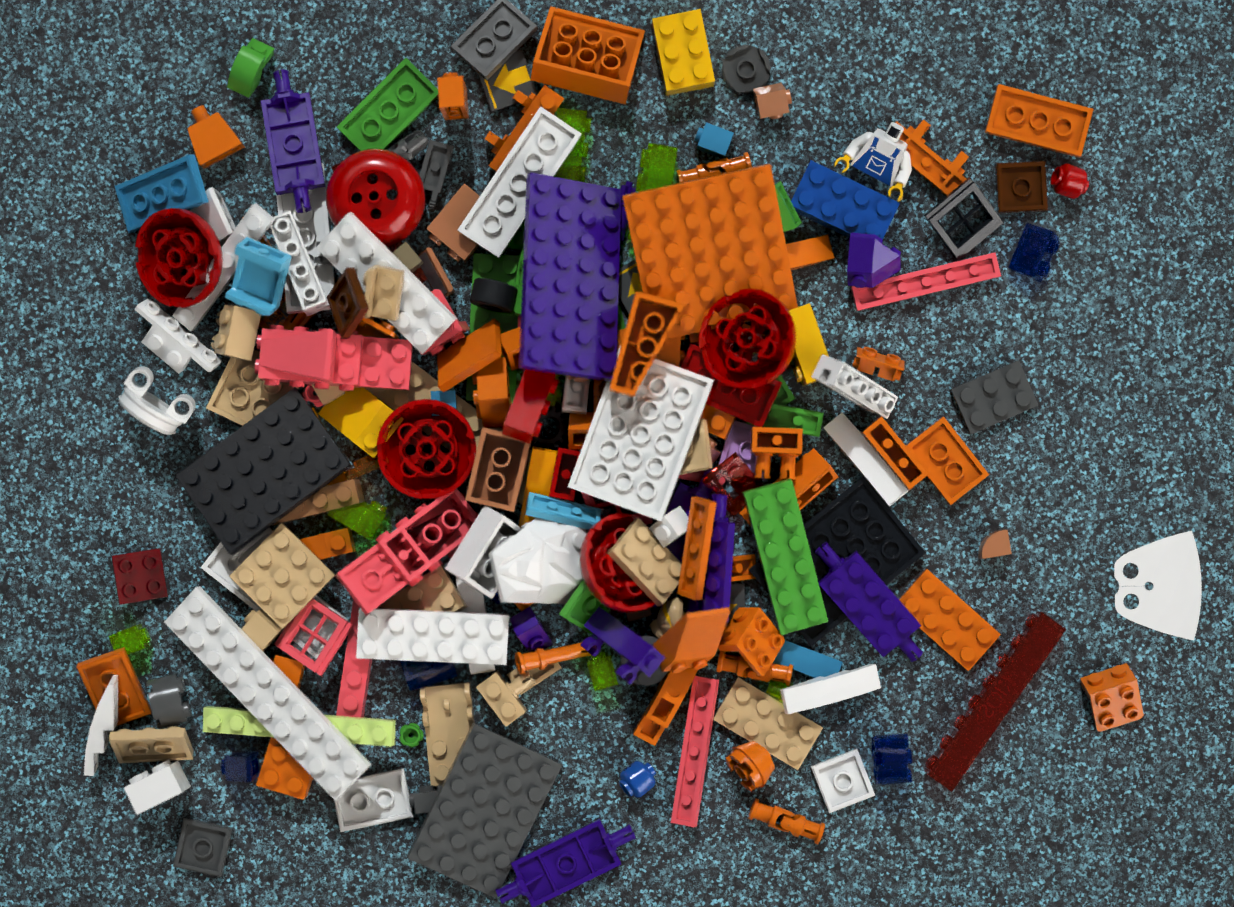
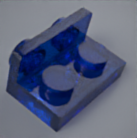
(1034, 252)

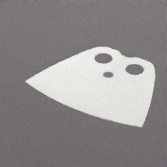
(1177, 586)

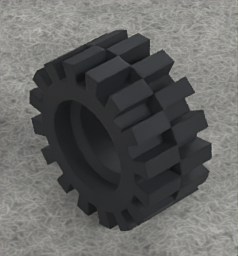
(562, 430)

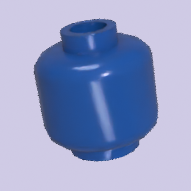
(637, 779)

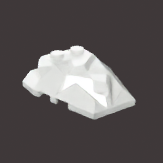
(539, 563)

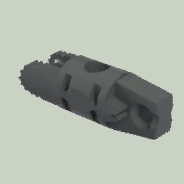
(410, 145)

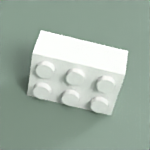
(471, 558)

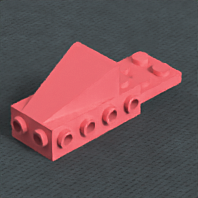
(328, 360)
(408, 551)

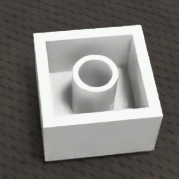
(152, 789)

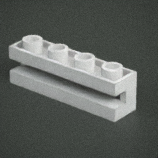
(301, 267)
(854, 386)

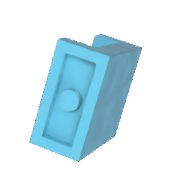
(259, 276)

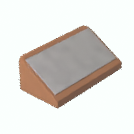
(434, 272)

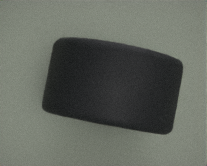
(493, 295)

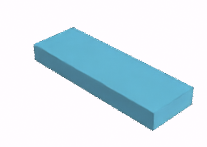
(562, 511)

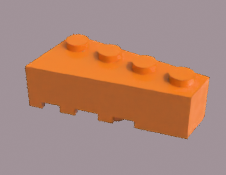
(645, 333)

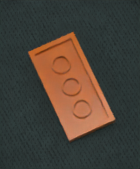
(1039, 120)
(949, 620)

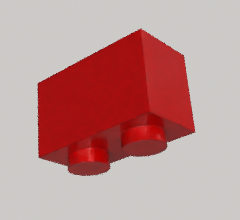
(563, 470)

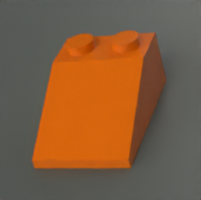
(692, 640)

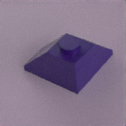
(870, 261)

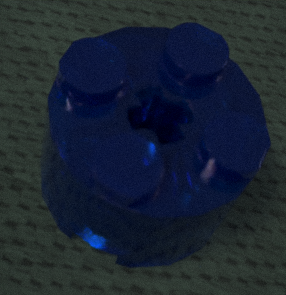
(891, 759)

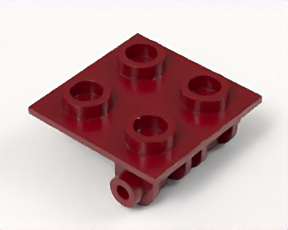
(139, 576)

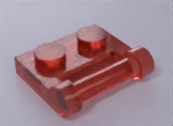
(738, 476)

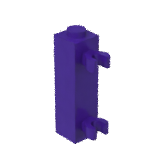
(623, 641)

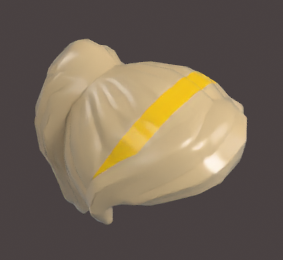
(667, 616)

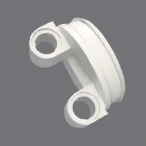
(150, 408)

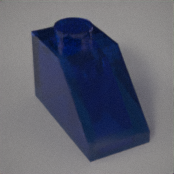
(241, 766)

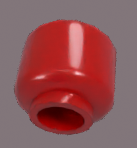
(1069, 181)

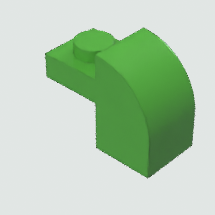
(248, 67)

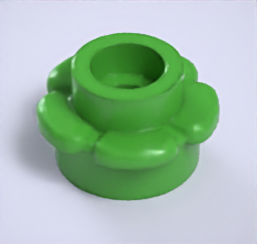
(411, 741)

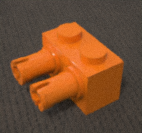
(776, 441)

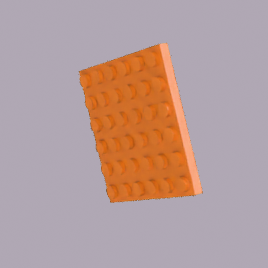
(709, 242)

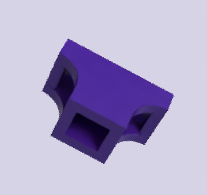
(530, 630)

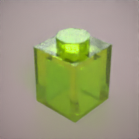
(132, 638)
(602, 671)

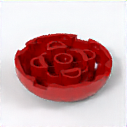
(394, 172)
(171, 246)
(773, 352)
(408, 471)
(600, 569)

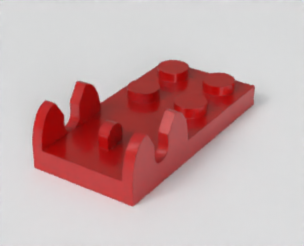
(746, 404)

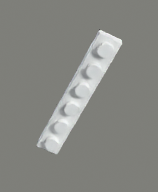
(252, 225)

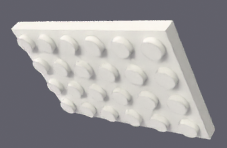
(643, 440)

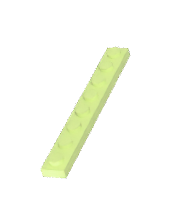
(242, 722)

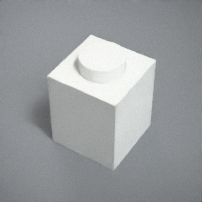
(671, 528)

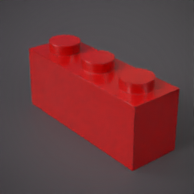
(529, 404)

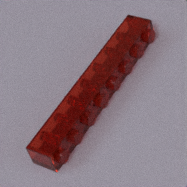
(994, 700)

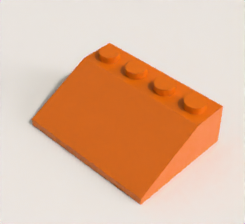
(587, 55)

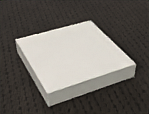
(843, 780)

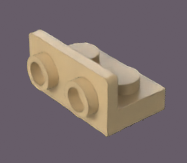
(383, 291)

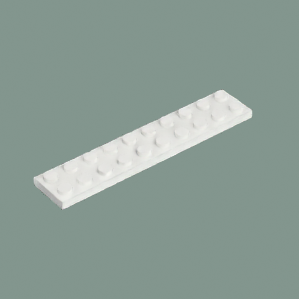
(267, 693)

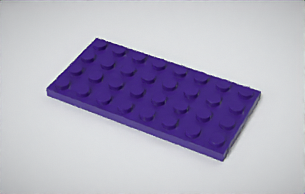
(570, 278)

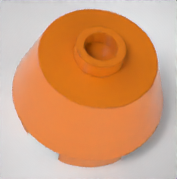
(751, 764)

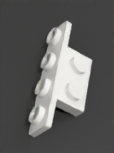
(172, 341)

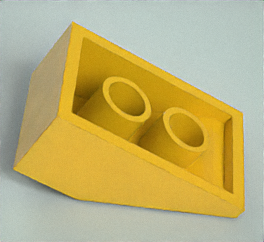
(359, 418)

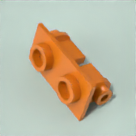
(869, 359)

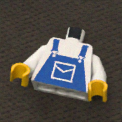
(881, 156)

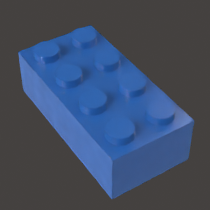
(842, 203)

